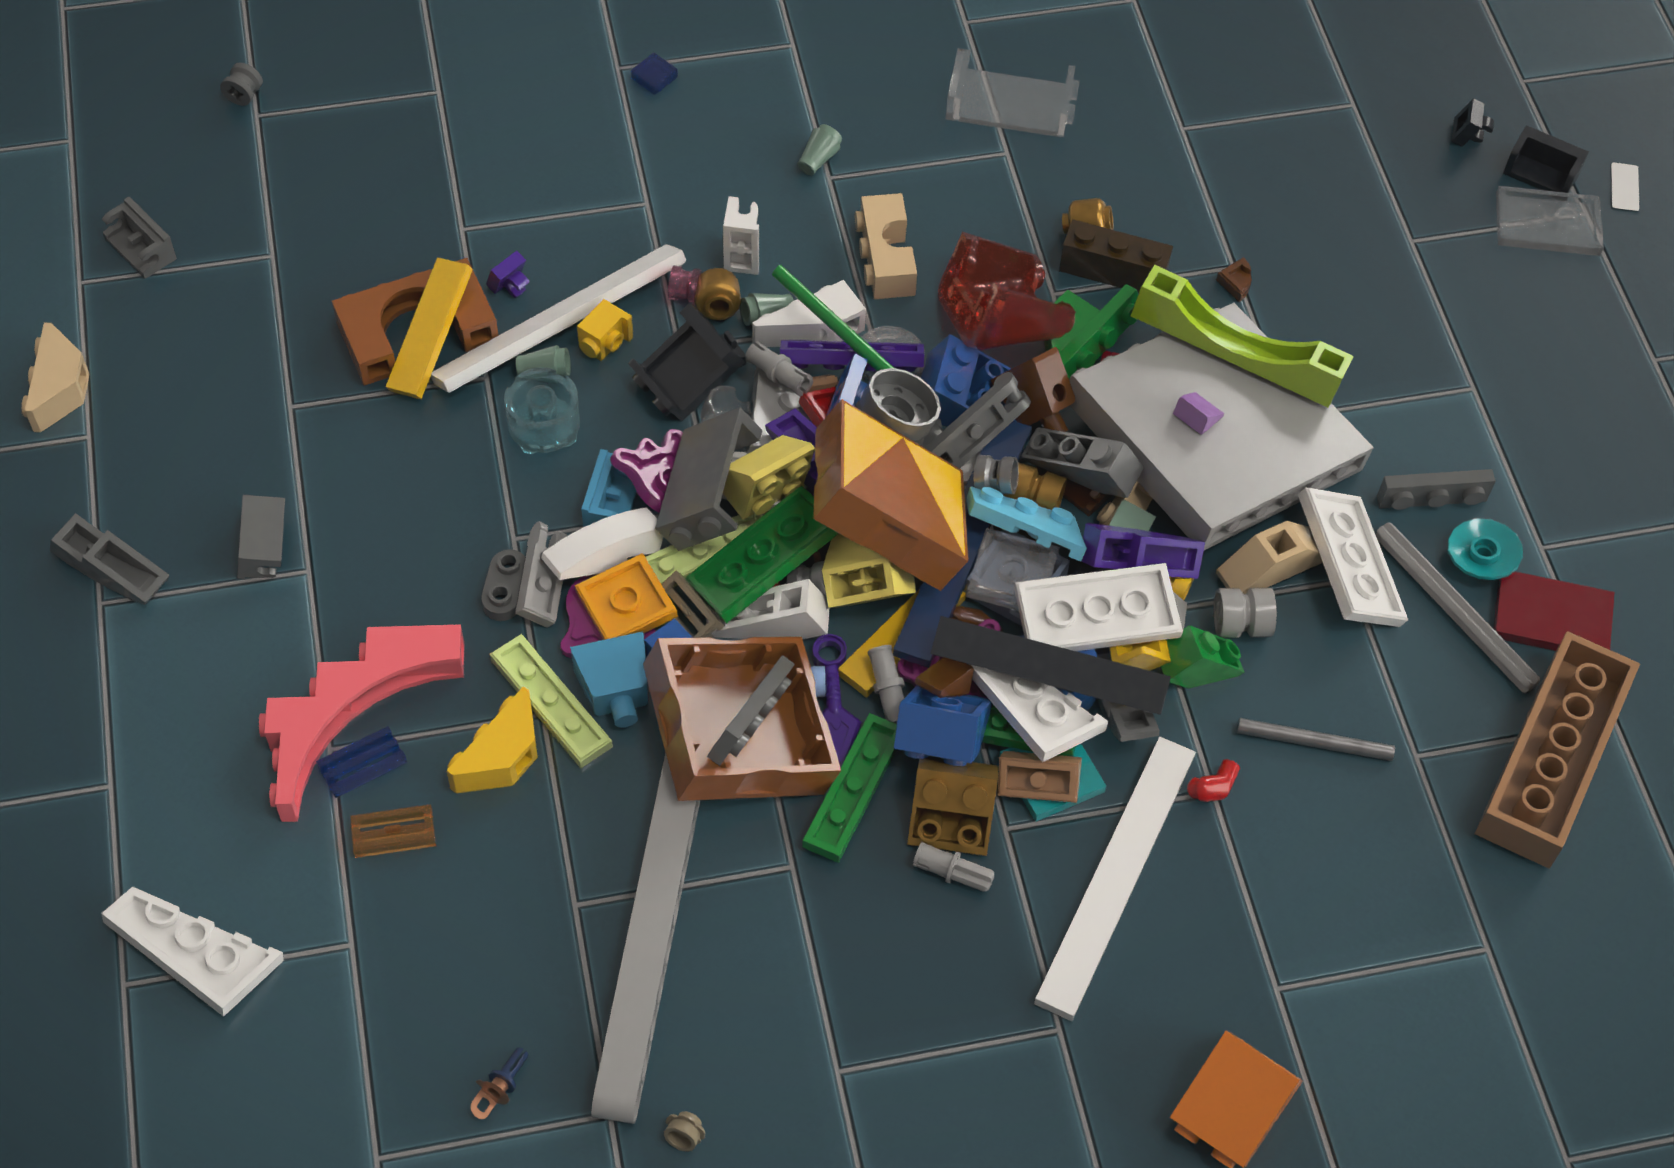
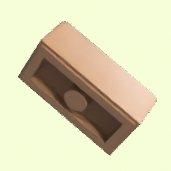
(1028, 777)

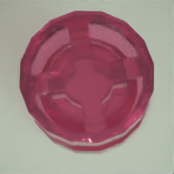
(683, 283)

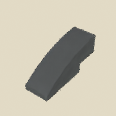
(107, 560)

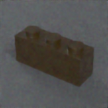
(1111, 255)

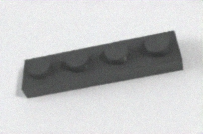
(753, 712)

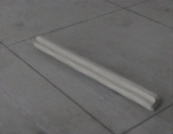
(1457, 608)

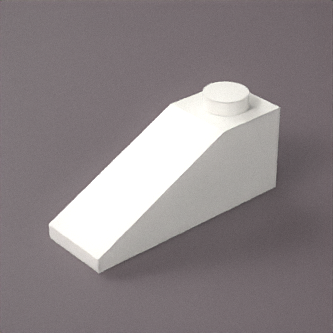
(782, 611)

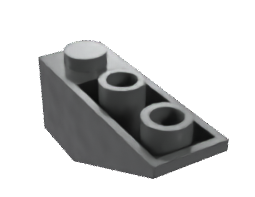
(1086, 460)

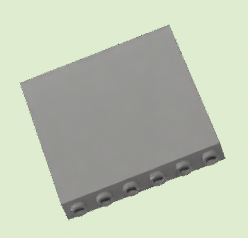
(1241, 466)

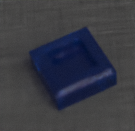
(654, 73)

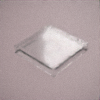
(1008, 560)

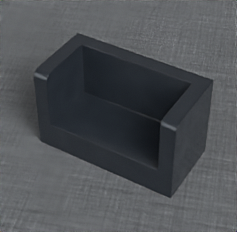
(1545, 161)

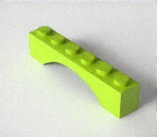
(1302, 367)

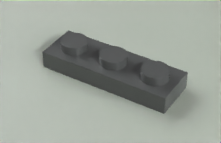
(1435, 489)

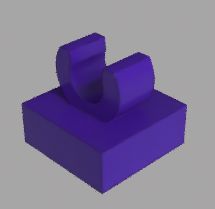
(509, 275)

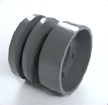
(901, 403)

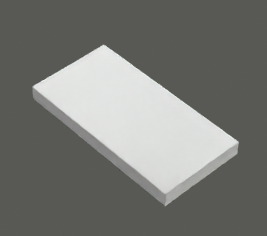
(1352, 557)
(1100, 608)

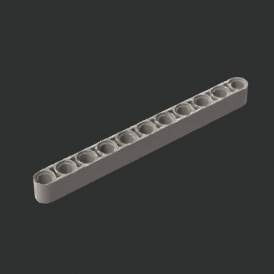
(645, 955)

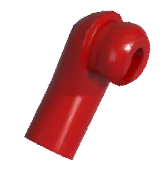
(1214, 786)

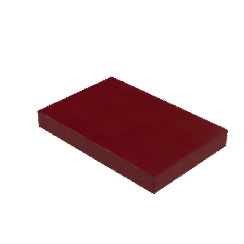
(1543, 609)

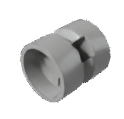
(1246, 612)

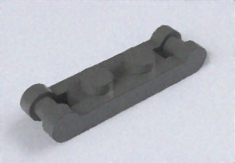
(981, 421)

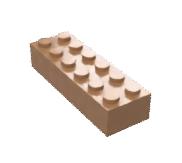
(1557, 750)

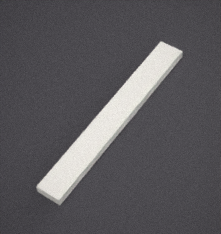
(556, 318)
(1114, 879)

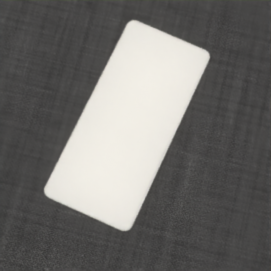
(1625, 186)

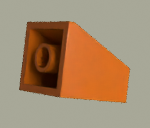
(1234, 1100)

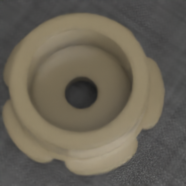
(684, 1131)

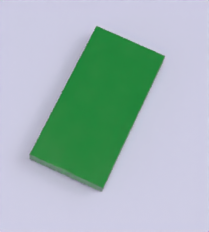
(761, 555)

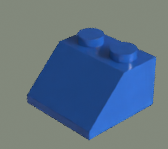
(942, 726)

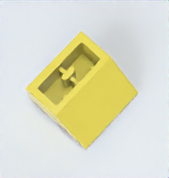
(767, 475)
(861, 575)

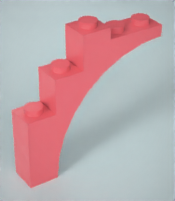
(388, 662)

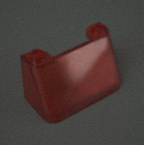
(993, 299)

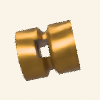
(1044, 490)

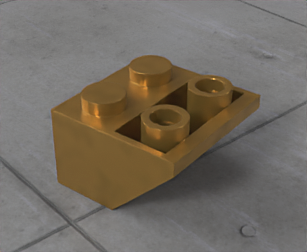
(953, 805)

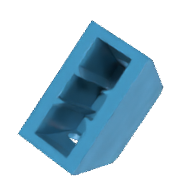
(613, 676)

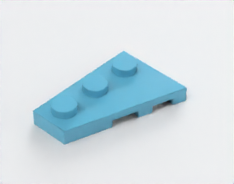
(1039, 522)

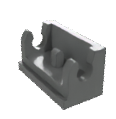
(138, 238)
(260, 536)

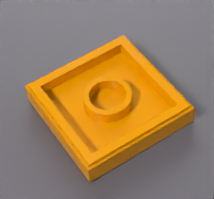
(626, 599)

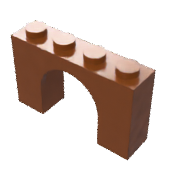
(368, 313)

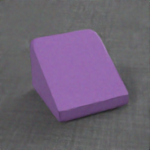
(1197, 412)

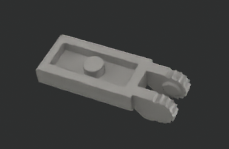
(539, 585)

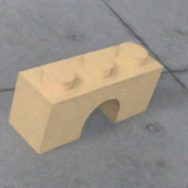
(889, 268)

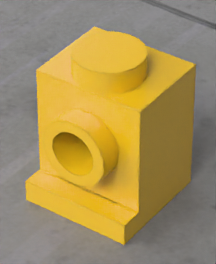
(604, 330)

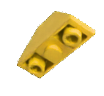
(498, 750)

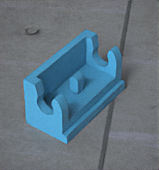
(608, 491)

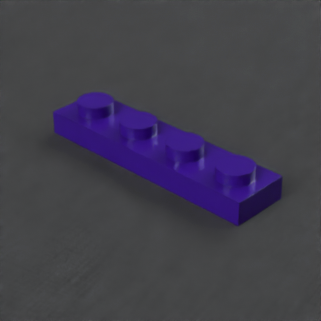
(837, 354)

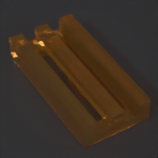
(393, 837)

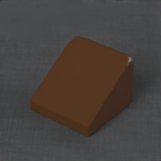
(946, 678)

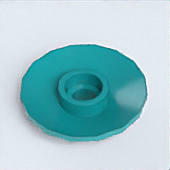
(1495, 541)

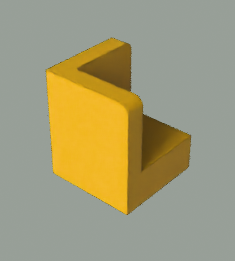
(1142, 655)

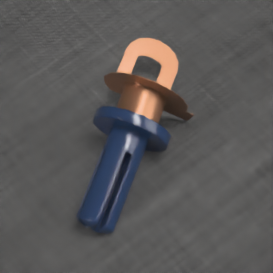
(499, 1083)

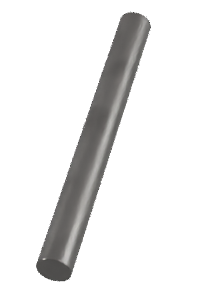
(1315, 739)

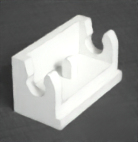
(741, 239)

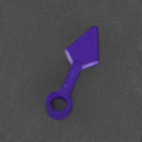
(841, 723)

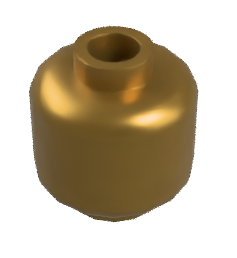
(1089, 211)
(717, 294)

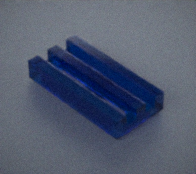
(359, 756)

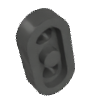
(503, 582)

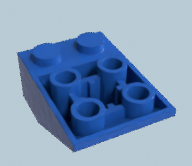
(959, 376)

